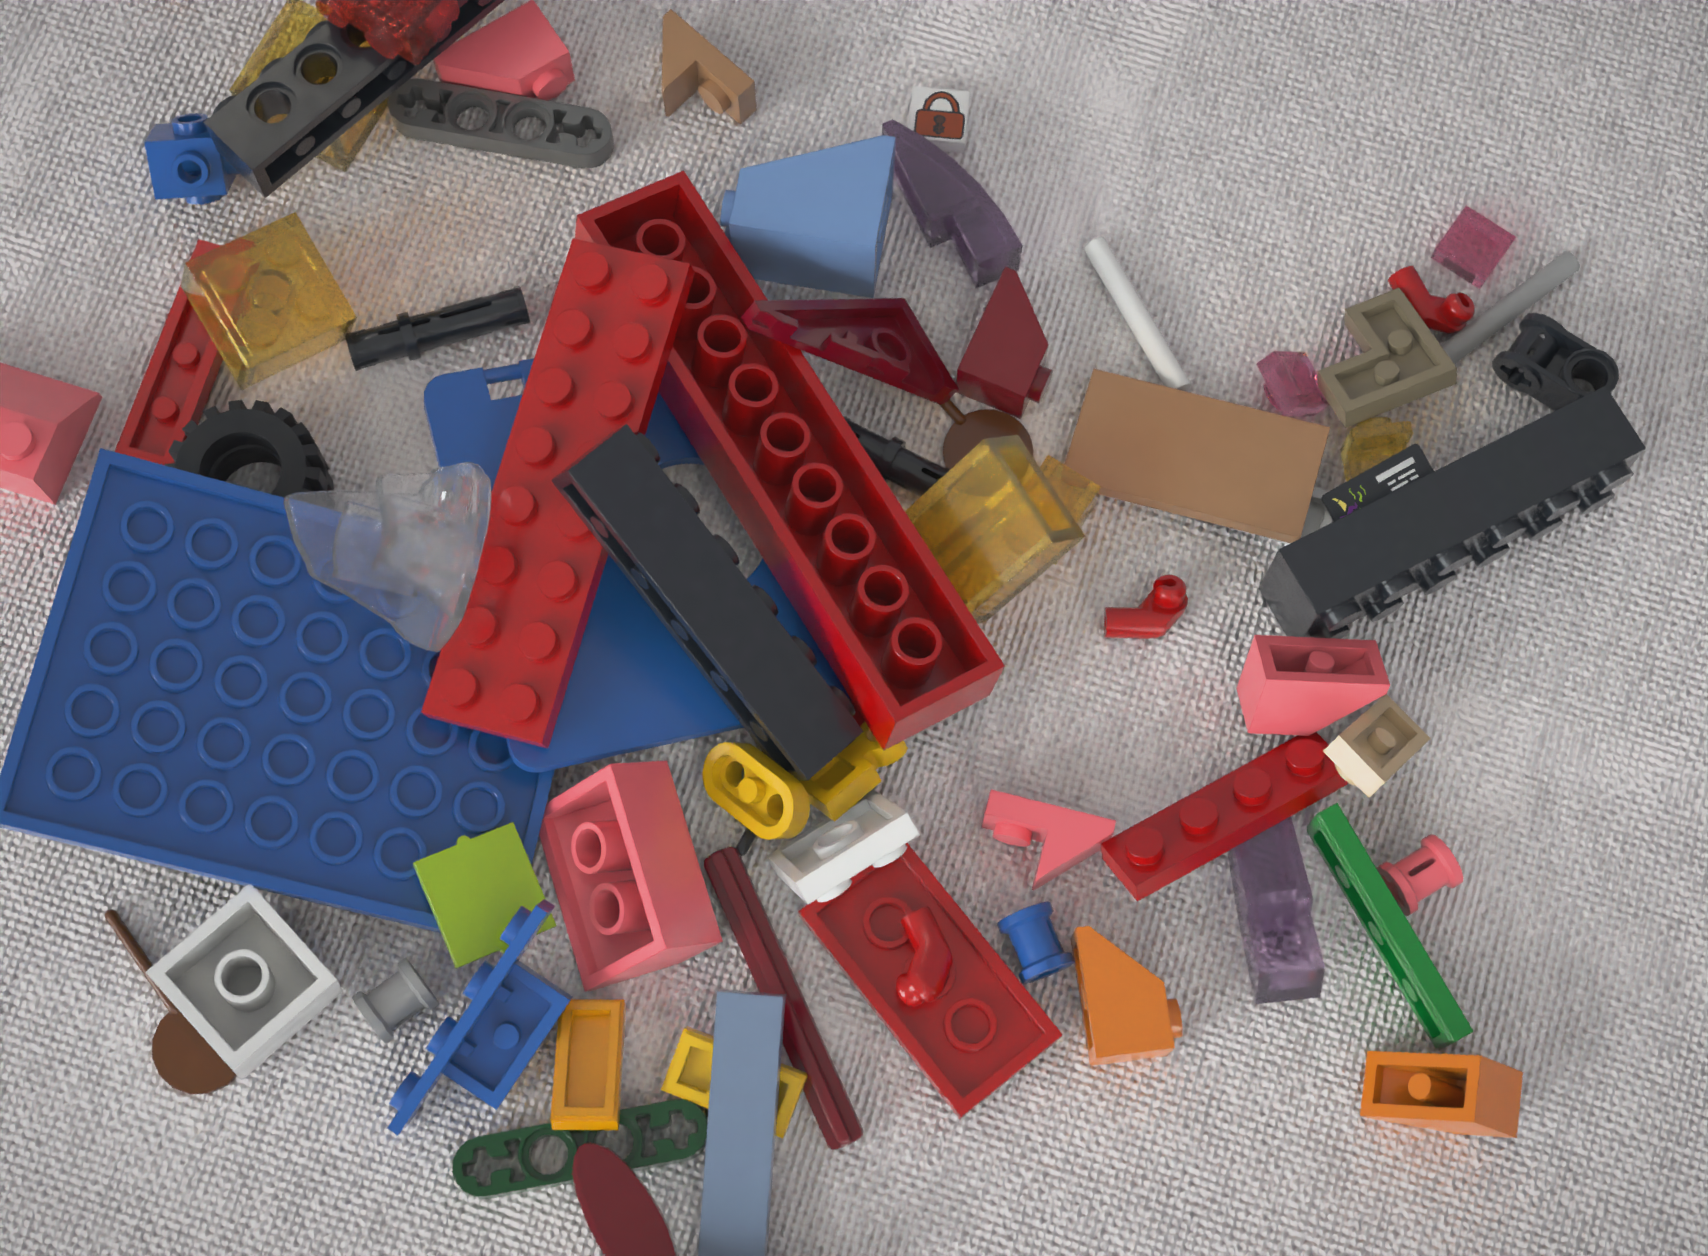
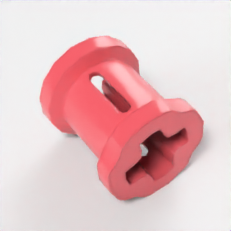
(1421, 873)

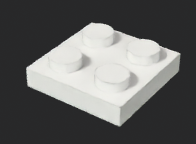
(832, 852)

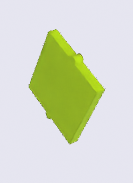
(479, 890)

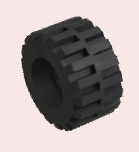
(253, 436)

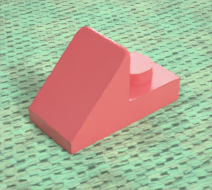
(1065, 833)

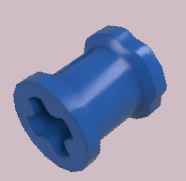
(1035, 942)

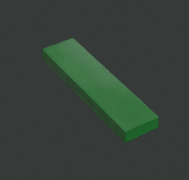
(1388, 928)

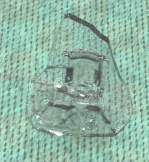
(401, 548)

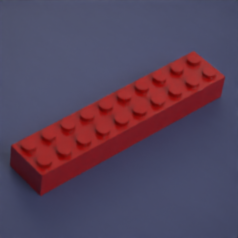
(803, 481)

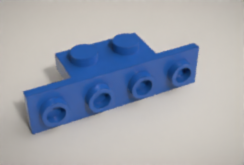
(497, 1032)

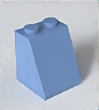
(815, 216)

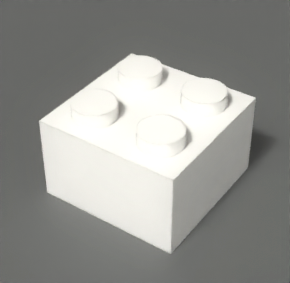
(245, 981)

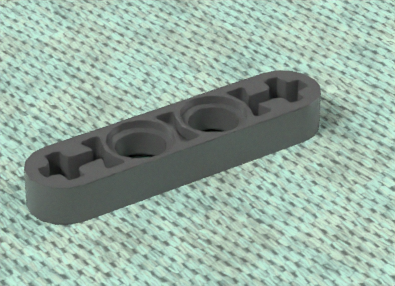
(498, 131)

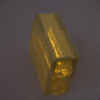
(994, 524)

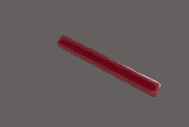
(774, 975)

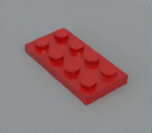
(982, 1021)

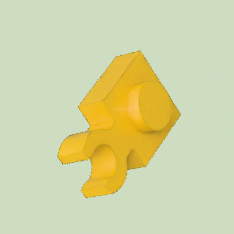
(850, 774)

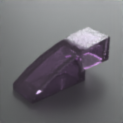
(953, 206)
(1276, 916)

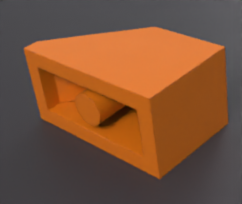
(1121, 1003)
(1442, 1092)

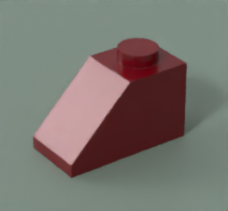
(1006, 352)

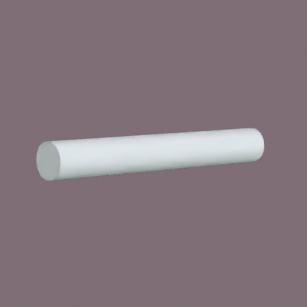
(1136, 315)

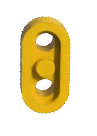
(767, 798)

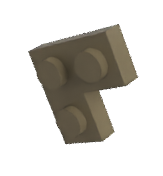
(1397, 365)

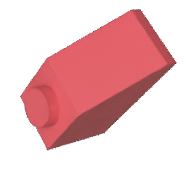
(510, 56)
(1307, 682)

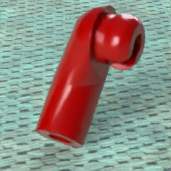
(1438, 313)
(1153, 616)
(930, 962)

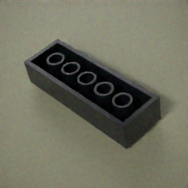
(1452, 519)

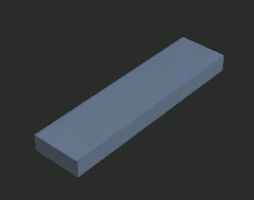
(741, 1123)

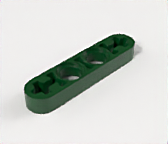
(497, 1148)

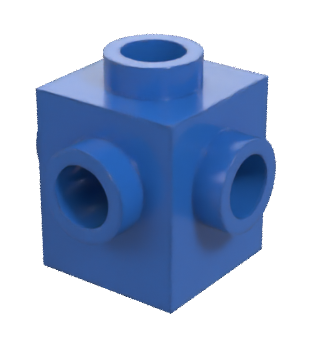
(187, 162)

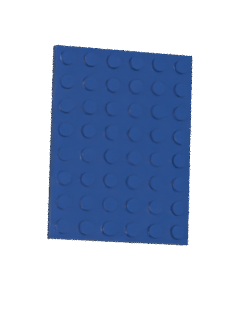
(240, 713)

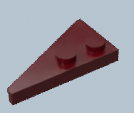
(863, 335)

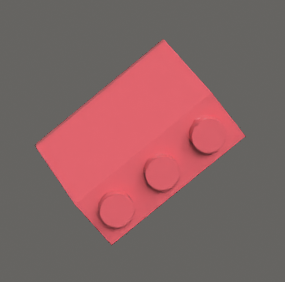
(41, 431)
(627, 874)

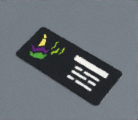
(1377, 482)

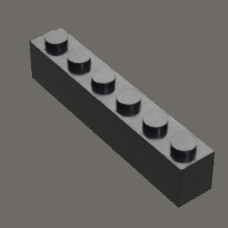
(708, 603)

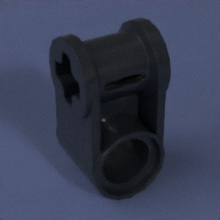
(1554, 364)

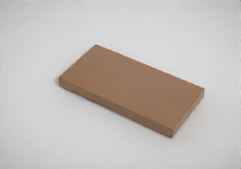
(1197, 455)

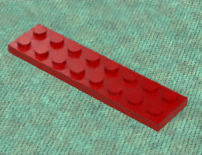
(539, 560)

